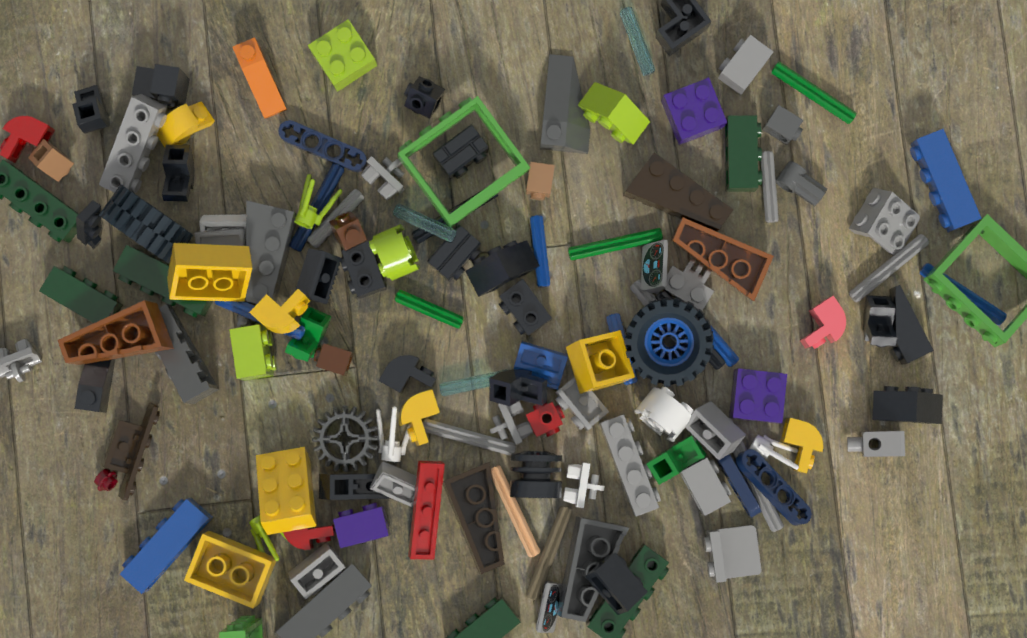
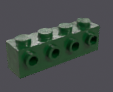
(37, 202)
(648, 567)

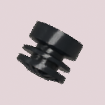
(536, 475)

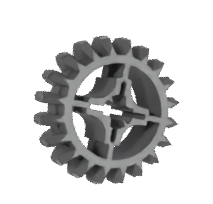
(345, 427)

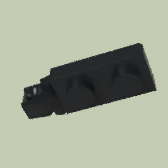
(89, 225)

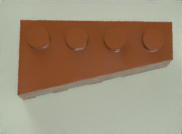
(726, 257)
(121, 335)

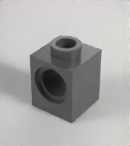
(783, 125)

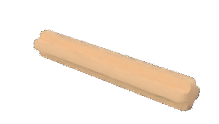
(514, 512)

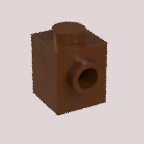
(347, 230)

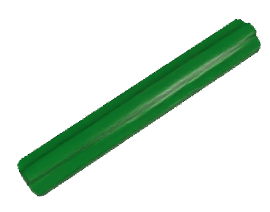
(814, 93)
(615, 244)

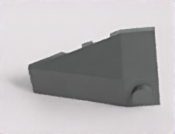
(563, 120)

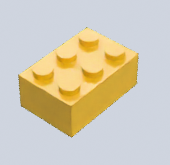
(209, 272)
(285, 491)
(230, 569)

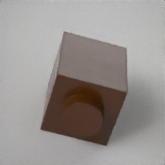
(333, 359)

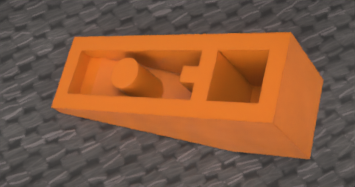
(259, 77)

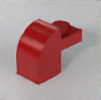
(22, 131)
(304, 537)

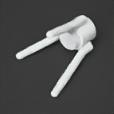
(764, 448)
(391, 449)

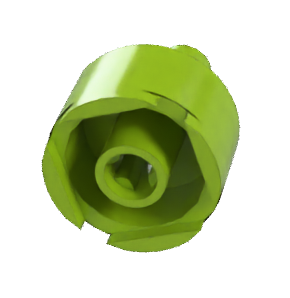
(395, 253)

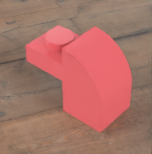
(831, 323)

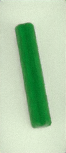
(429, 309)

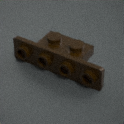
(127, 448)

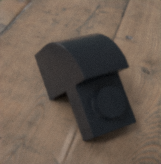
(90, 109)
(179, 173)
(878, 321)
(402, 369)
(517, 385)

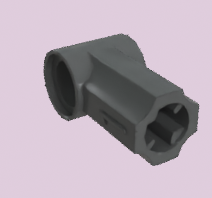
(795, 180)

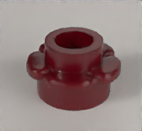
(106, 480)

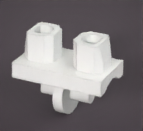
(577, 496)

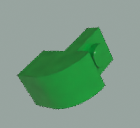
(315, 330)
(675, 459)

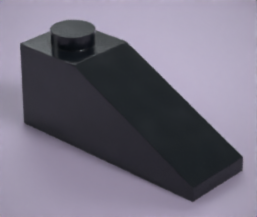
(911, 338)
(95, 386)
(347, 487)

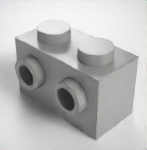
(745, 64)
(715, 430)
(705, 486)
(316, 570)

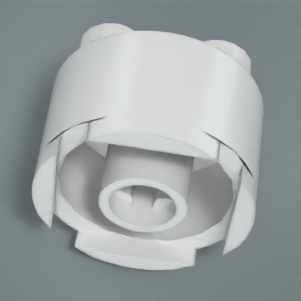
(664, 413)

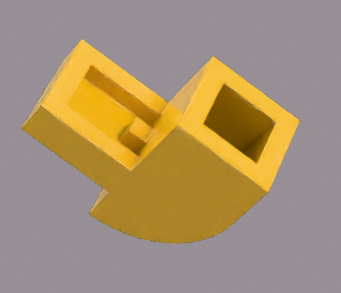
(183, 123)
(281, 318)
(413, 410)
(806, 438)

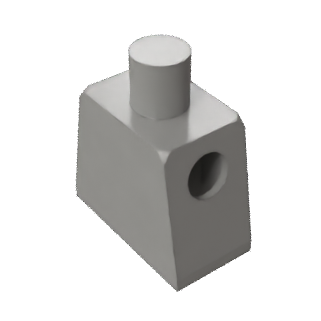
(889, 444)

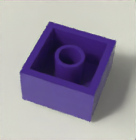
(693, 111)
(758, 395)

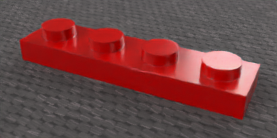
(426, 510)

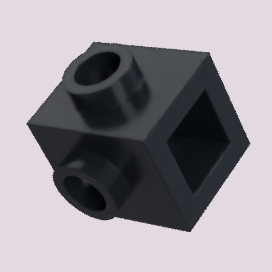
(423, 97)

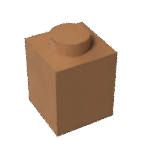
(51, 160)
(540, 180)

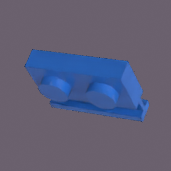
(542, 362)

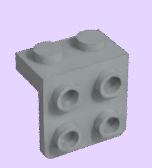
(885, 220)
(585, 406)
(732, 553)

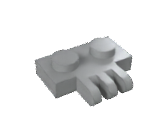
(689, 284)

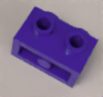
(361, 526)

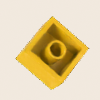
(600, 361)

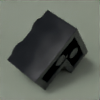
(686, 24)
(163, 84)
(501, 266)
(911, 405)

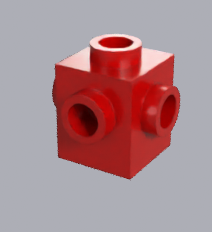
(539, 426)

